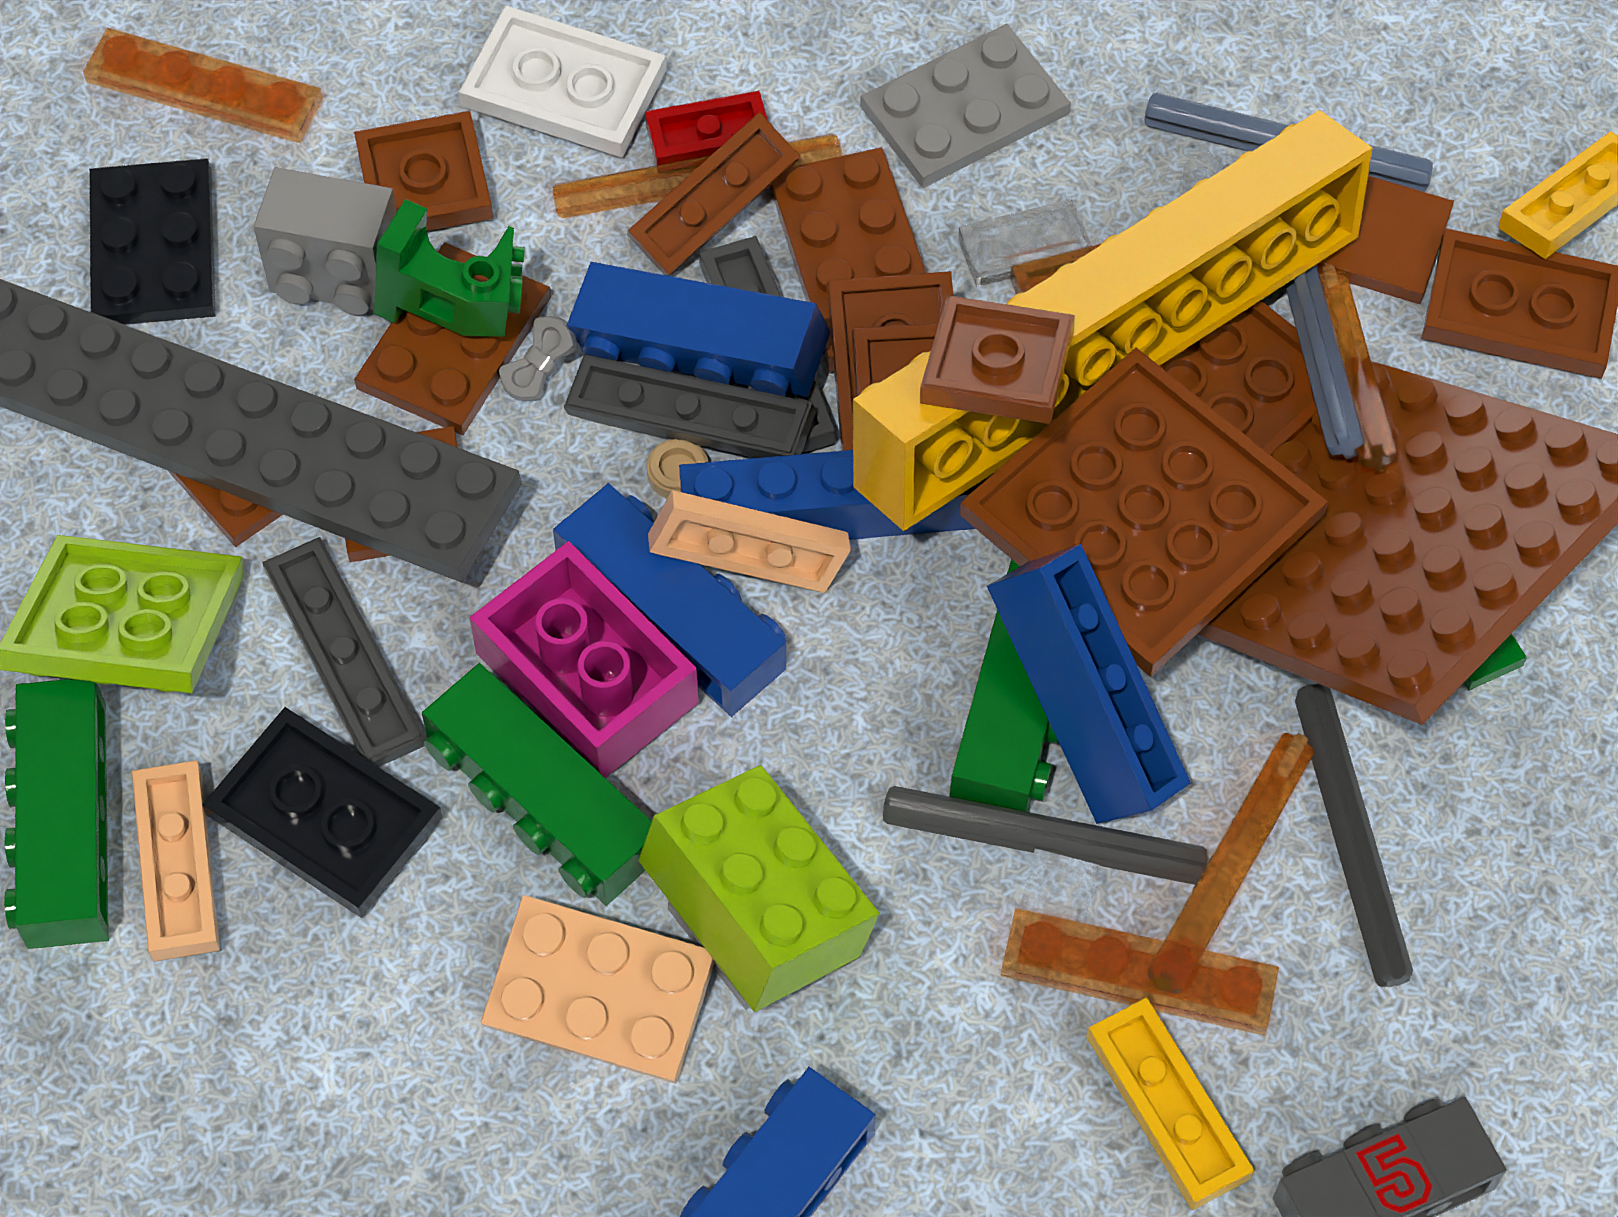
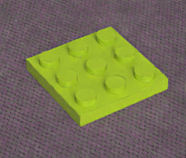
(122, 614)

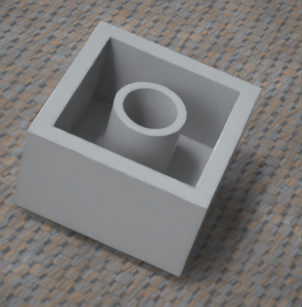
(322, 238)

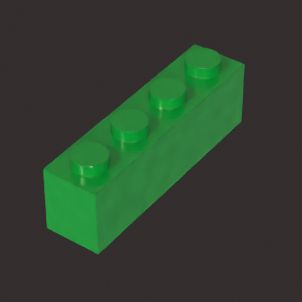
(1003, 732)
(538, 782)
(58, 814)

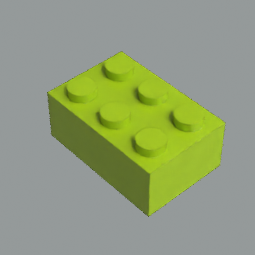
(757, 887)

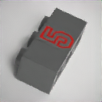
(1408, 1171)

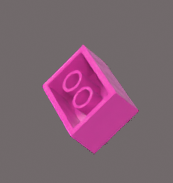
(585, 659)

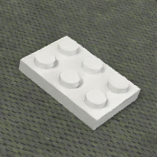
(563, 81)

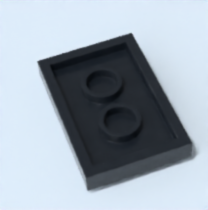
(152, 242)
(323, 811)

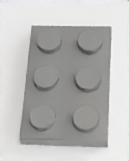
(965, 105)

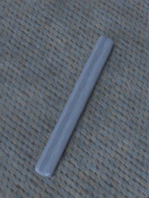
(1251, 132)
(1324, 364)

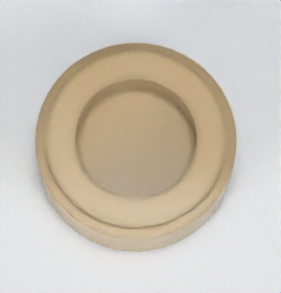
(665, 461)

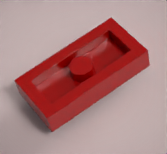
(699, 126)

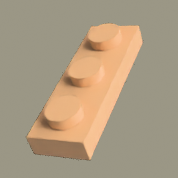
(748, 541)
(175, 861)

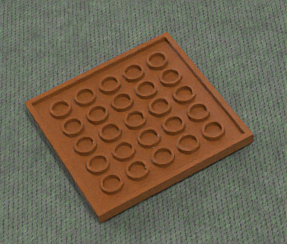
(1435, 556)

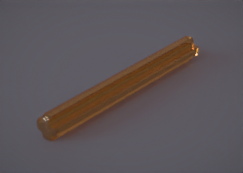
(657, 181)
(1379, 443)
(1230, 863)

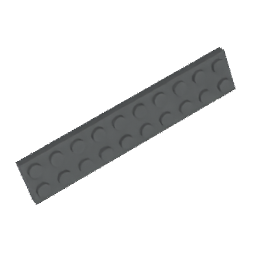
(249, 434)

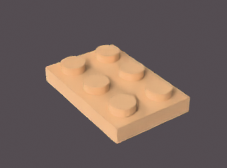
(599, 989)

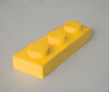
(1566, 200)
(1169, 1104)

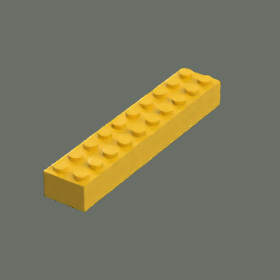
(1144, 289)

